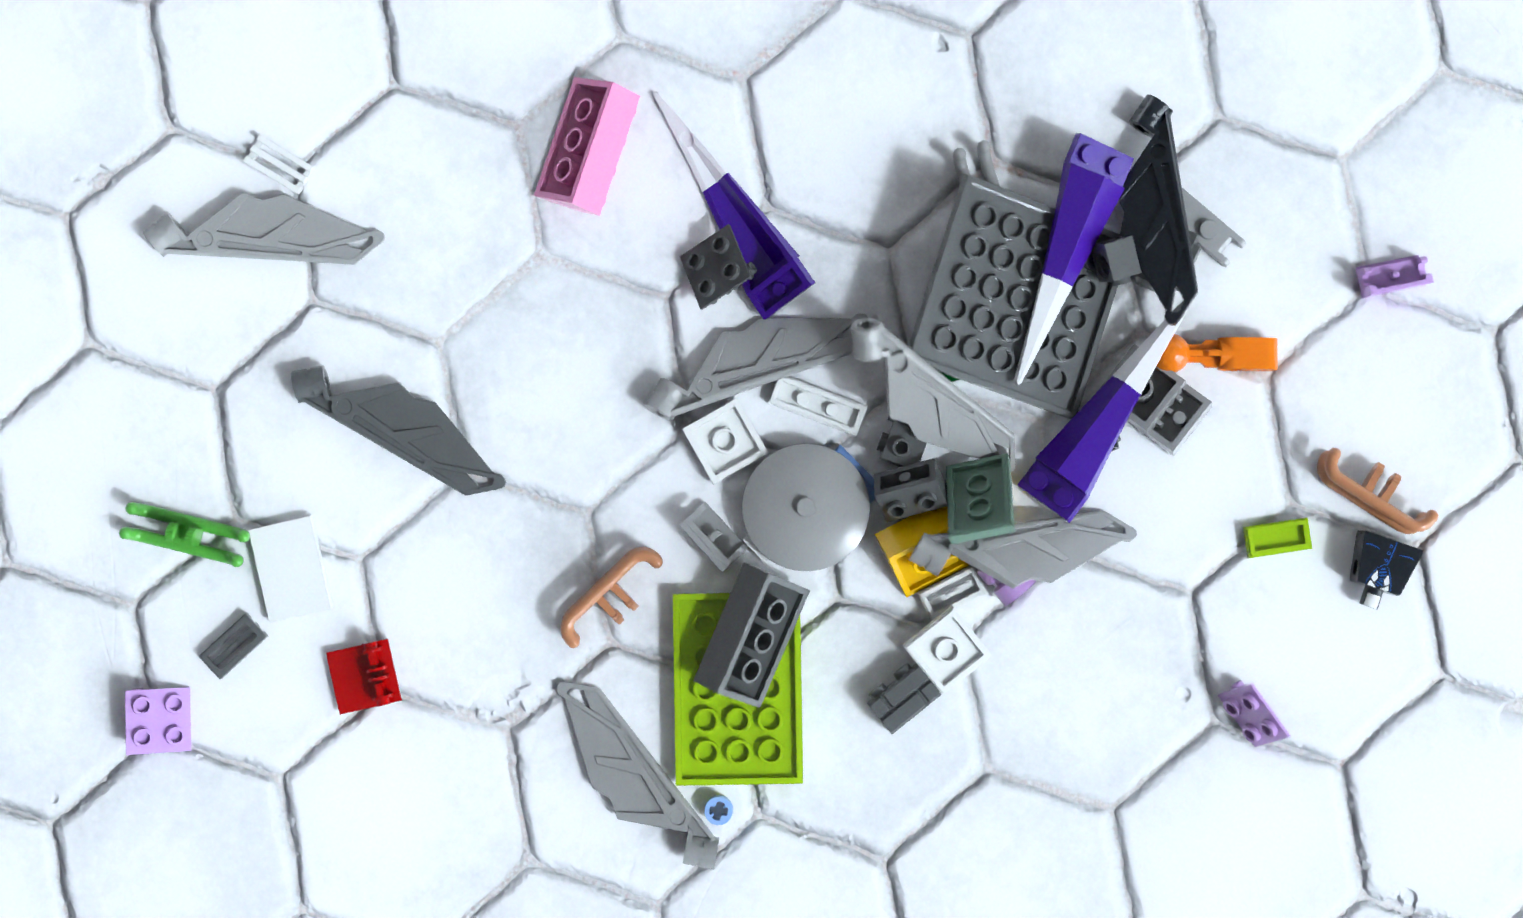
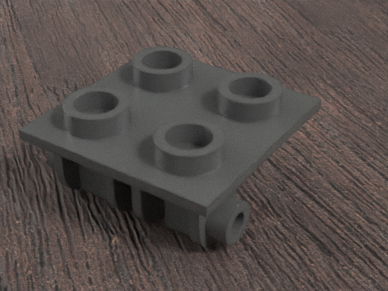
(716, 267)

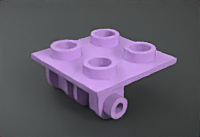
(1253, 714)
(157, 720)

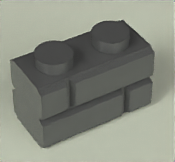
(903, 697)

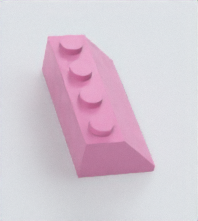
(587, 145)

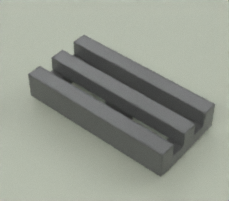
(253, 628)

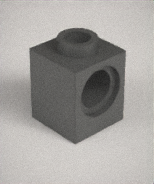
(1116, 260)

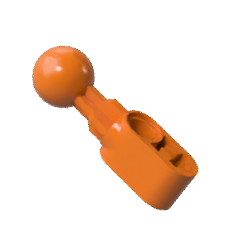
(1223, 354)

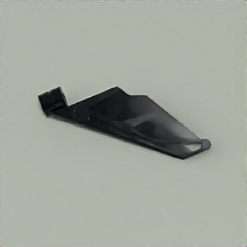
(1157, 211)

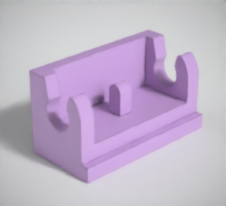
(1393, 276)

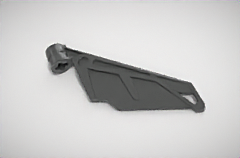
(402, 425)

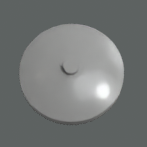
(806, 507)

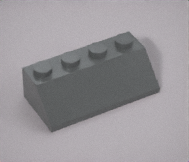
(751, 635)

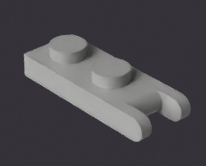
(1211, 231)

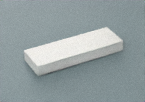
(818, 405)

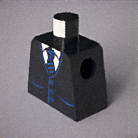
(1381, 566)

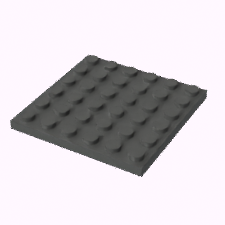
(985, 297)

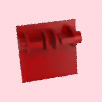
(363, 676)

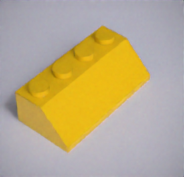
(901, 539)

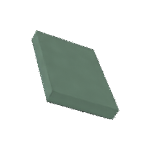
(979, 499)

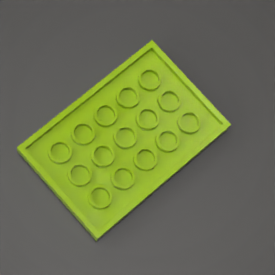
(722, 737)

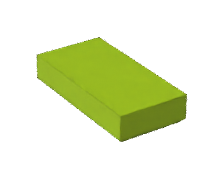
(1277, 537)

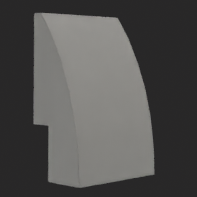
(1167, 408)

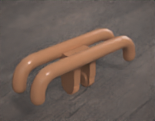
(1364, 498)
(603, 585)

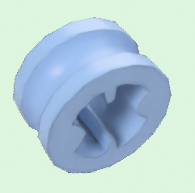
(724, 817)

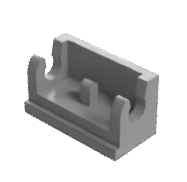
(713, 536)

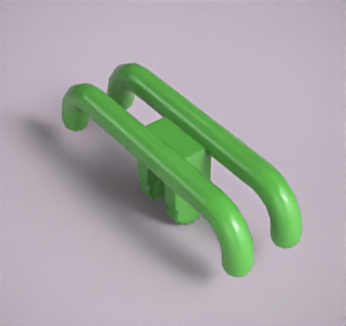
(184, 533)

